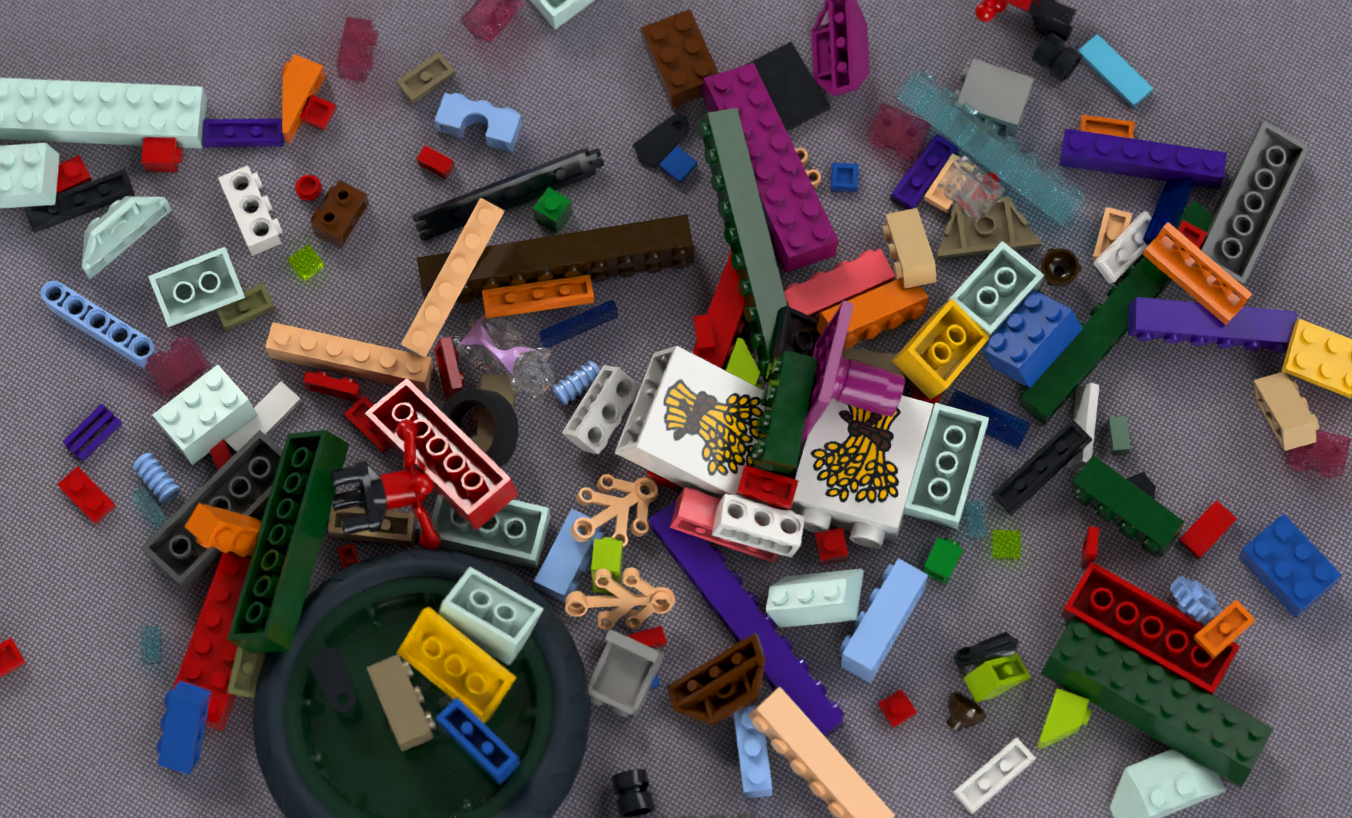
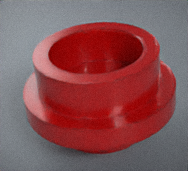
(308, 187)

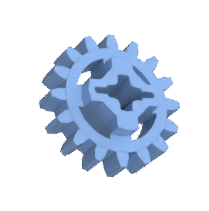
(1195, 600)

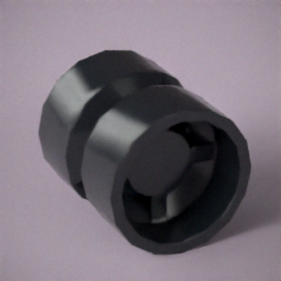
(1057, 57)
(633, 794)

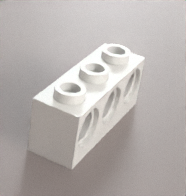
(251, 222)
(589, 412)
(746, 531)

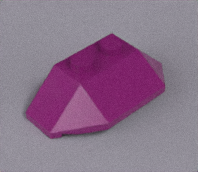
(840, 47)

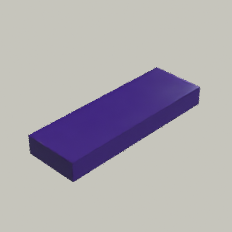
(243, 133)
(923, 173)

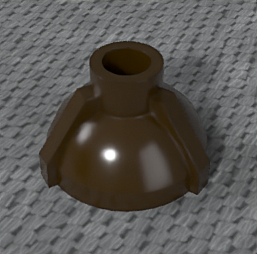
(1060, 260)
(963, 712)

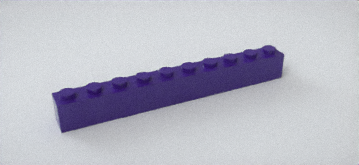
(742, 618)

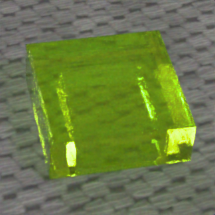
(306, 262)
(1006, 544)

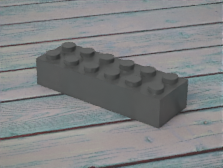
(239, 487)

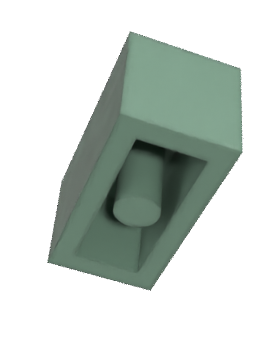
(1119, 435)

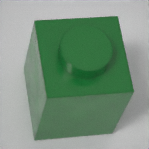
(552, 210)
(943, 559)

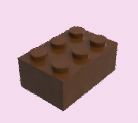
(678, 56)

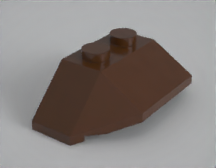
(721, 683)

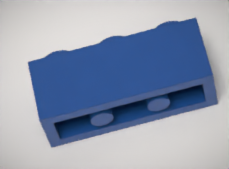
(183, 727)
(478, 741)

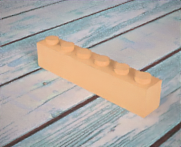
(452, 277)
(348, 356)
(816, 759)

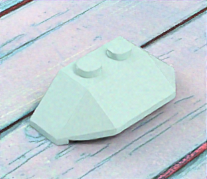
(119, 229)
(1163, 786)

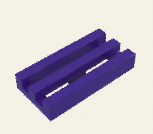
(85, 425)

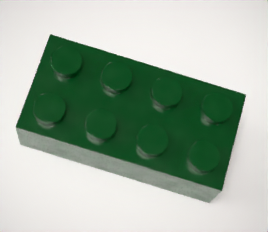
(784, 413)
(1126, 506)

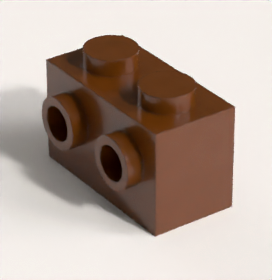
(339, 213)

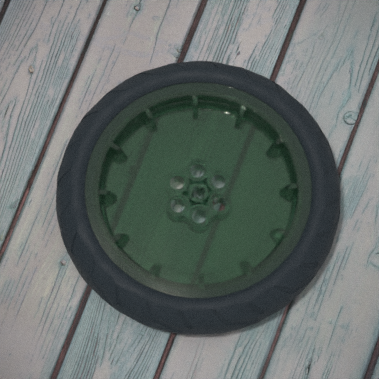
(350, 761)

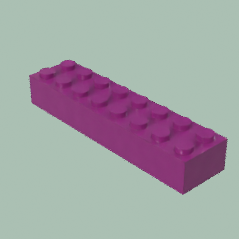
(789, 202)

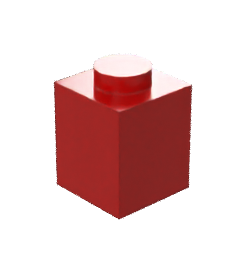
(161, 154)
(830, 546)

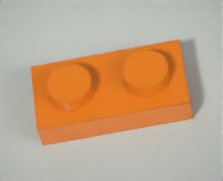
(1224, 629)

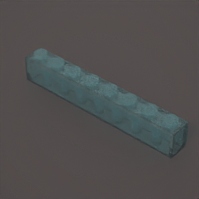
(991, 148)

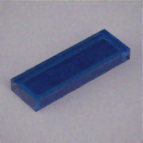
(1169, 207)
(578, 324)
(1001, 424)

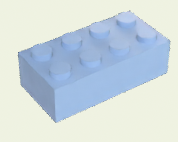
(883, 621)

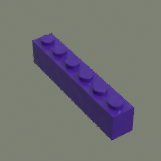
(1142, 158)
(1194, 323)

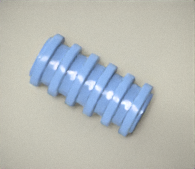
(576, 384)
(154, 475)

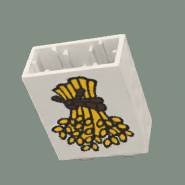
(692, 423)
(860, 470)

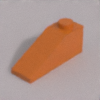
(299, 81)

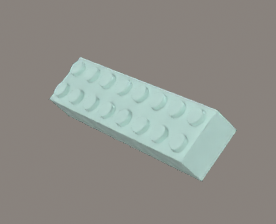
(100, 112)

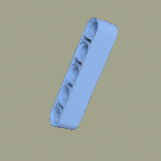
(90, 315)

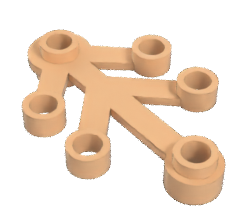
(617, 507)
(654, 600)

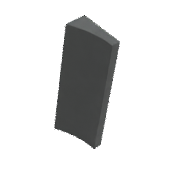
(1253, 200)

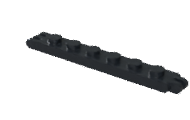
(509, 191)

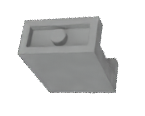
(995, 93)
(624, 674)

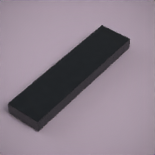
(81, 200)
(1041, 467)

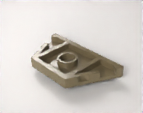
(972, 237)

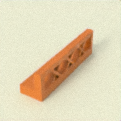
(1196, 275)
(537, 296)

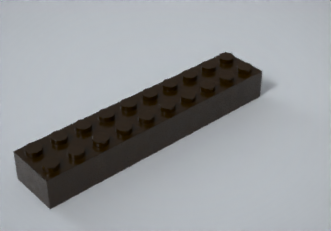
(593, 252)

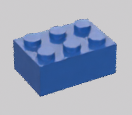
(1031, 338)
(1289, 565)

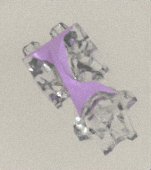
(520, 361)

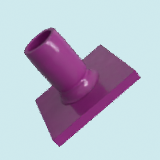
(848, 379)

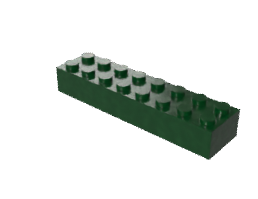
(288, 542)
(1157, 701)

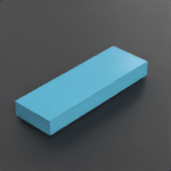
(1115, 71)

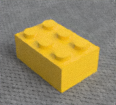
(941, 349)

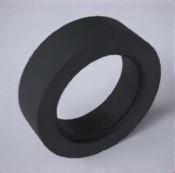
(503, 415)

